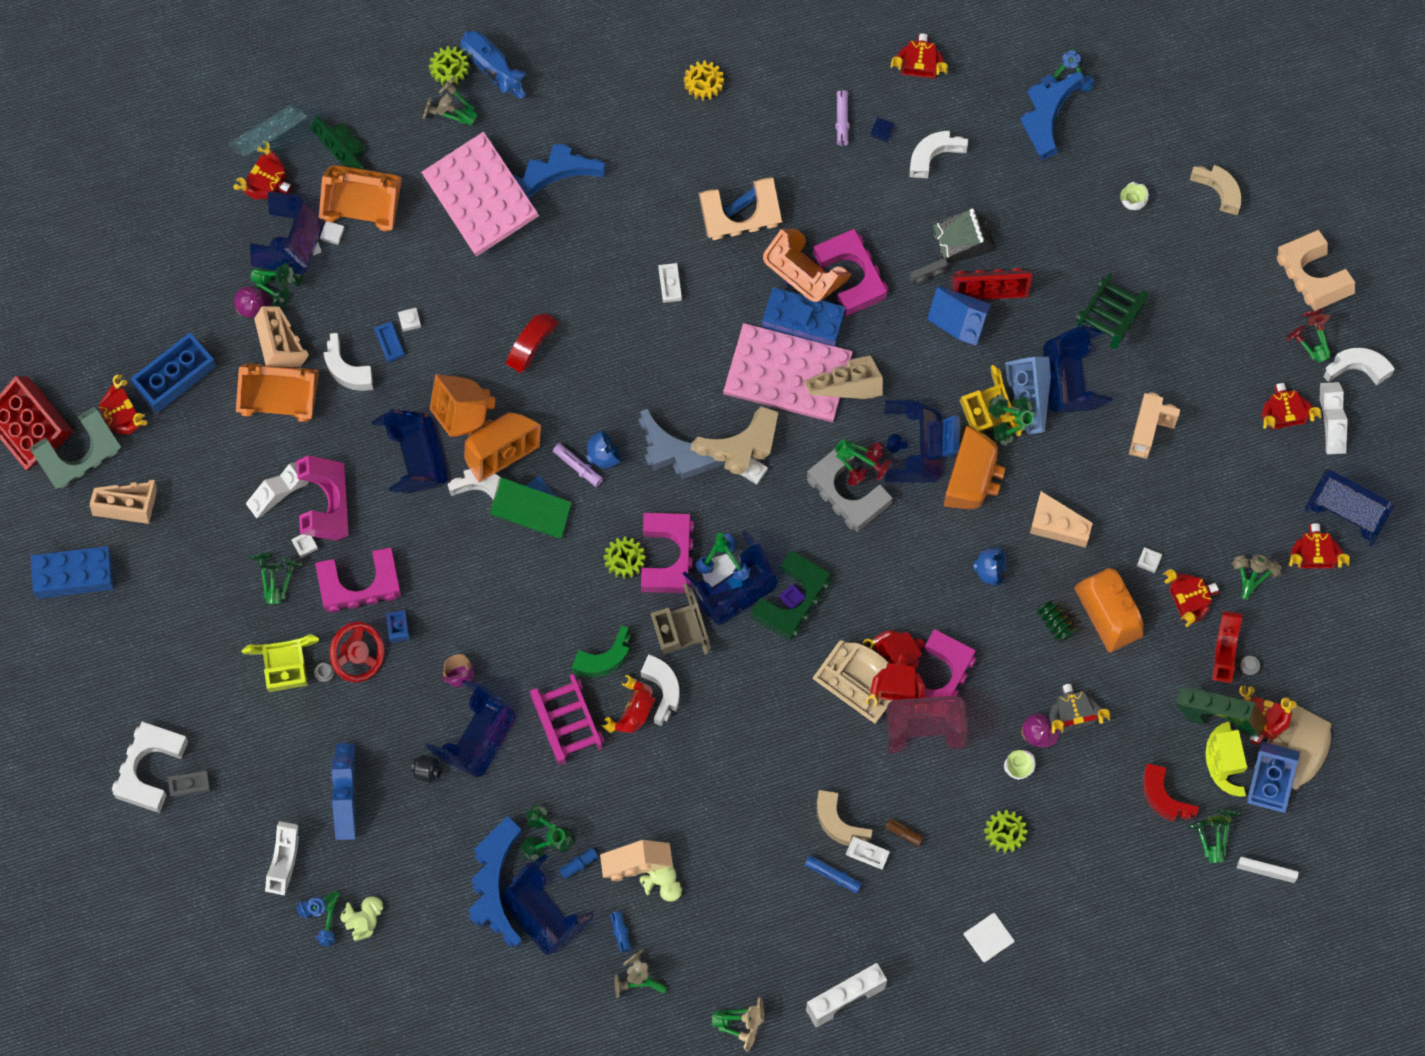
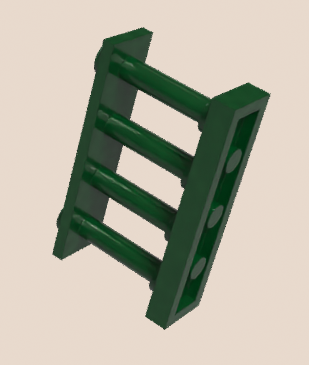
(1122, 323)

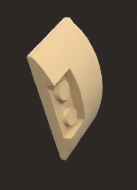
(849, 676)
(1311, 737)

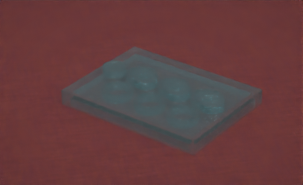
(267, 130)

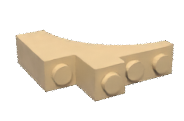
(737, 450)

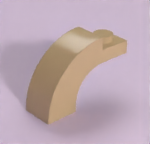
(1223, 184)

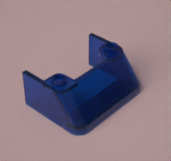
(302, 239)
(1067, 378)
(419, 448)
(927, 465)
(1351, 503)
(732, 595)
(483, 734)
(538, 913)

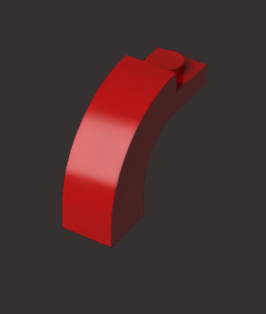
(530, 340)
(1226, 647)
(1158, 798)

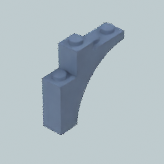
(669, 450)

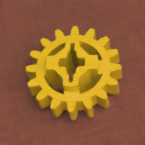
(697, 84)

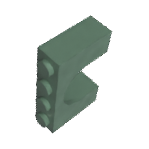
(101, 445)

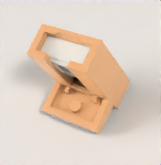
(1150, 415)

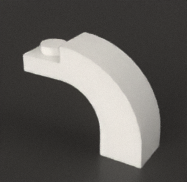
(930, 147)
(1362, 359)
(349, 376)
(468, 483)
(664, 677)
(283, 859)

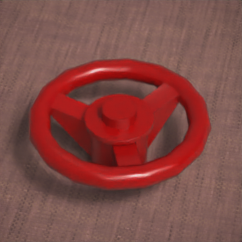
(356, 651)

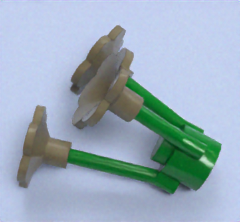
(466, 115)

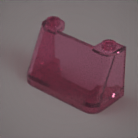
(926, 718)

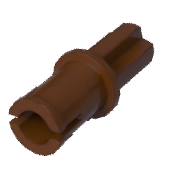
(904, 832)

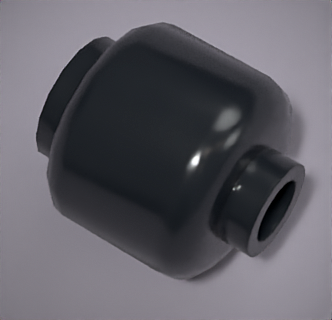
(426, 768)

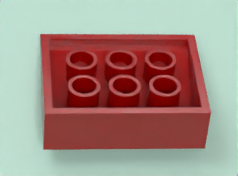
(993, 285)
(27, 419)

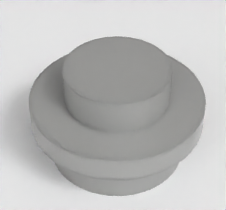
(1250, 665)
(324, 672)

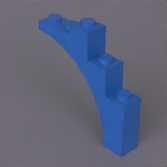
(559, 166)
(493, 853)

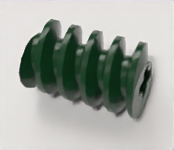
(1056, 621)

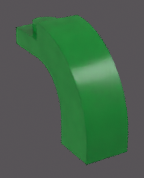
(603, 664)

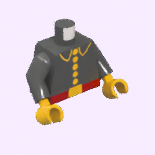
(1075, 711)

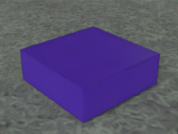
(792, 597)

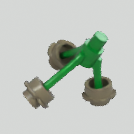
(1259, 564)

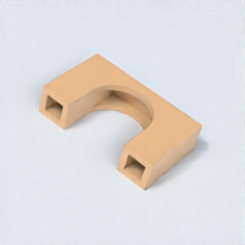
(766, 212)
(1316, 291)

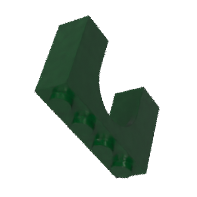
(787, 622)
(1198, 704)

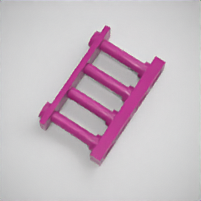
(554, 734)

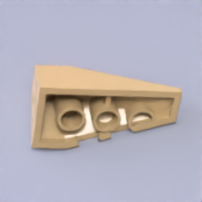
(855, 380)

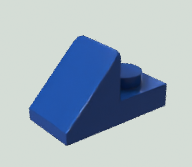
(397, 626)

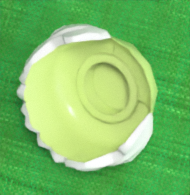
(1134, 196)
(1019, 764)

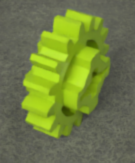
(455, 65)
(618, 561)
(1012, 828)

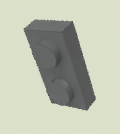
(934, 269)
(189, 784)

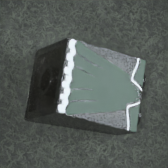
(964, 236)

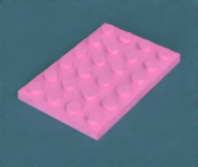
(480, 194)
(773, 369)

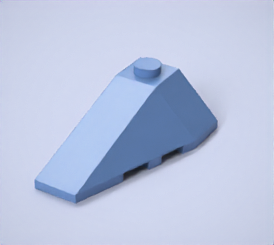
(1031, 379)

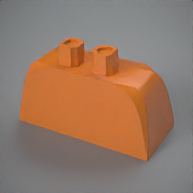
(459, 404)
(500, 444)
(974, 472)
(1111, 609)

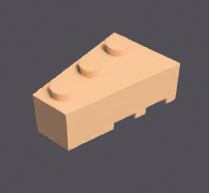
(277, 340)
(124, 502)
(1059, 522)
(635, 859)

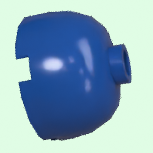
(602, 451)
(990, 566)

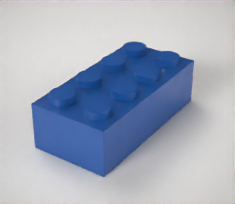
(822, 326)
(173, 372)
(72, 572)

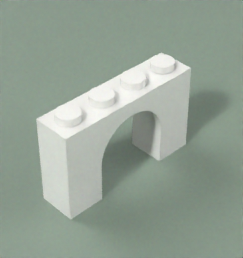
(147, 740)
(864, 983)

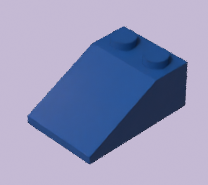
(959, 314)
(1273, 777)

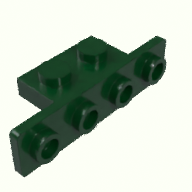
(339, 142)

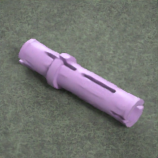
(842, 125)
(583, 469)

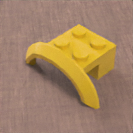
(977, 403)

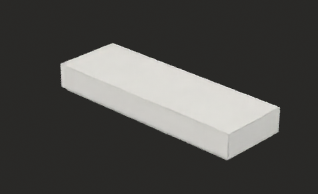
(1267, 869)

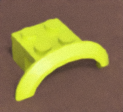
(283, 662)
(1225, 758)

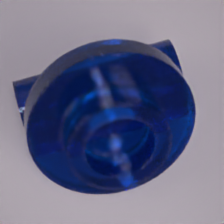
(895, 442)

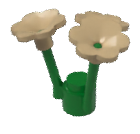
(752, 1017)

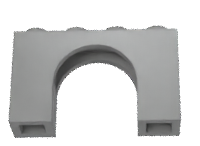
(855, 512)

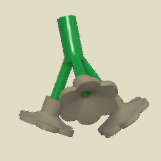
(636, 976)

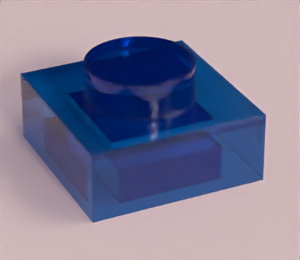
(882, 130)

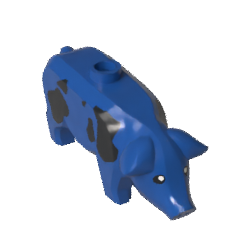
(493, 63)

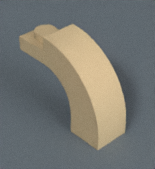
(832, 823)

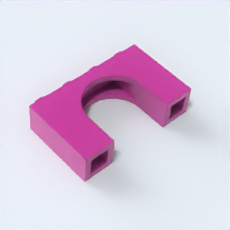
(849, 247)
(331, 478)
(677, 528)
(337, 597)
(956, 656)

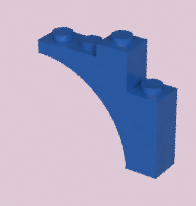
(1047, 102)
(344, 791)

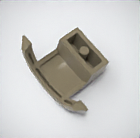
(681, 627)

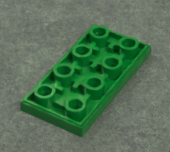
(530, 508)

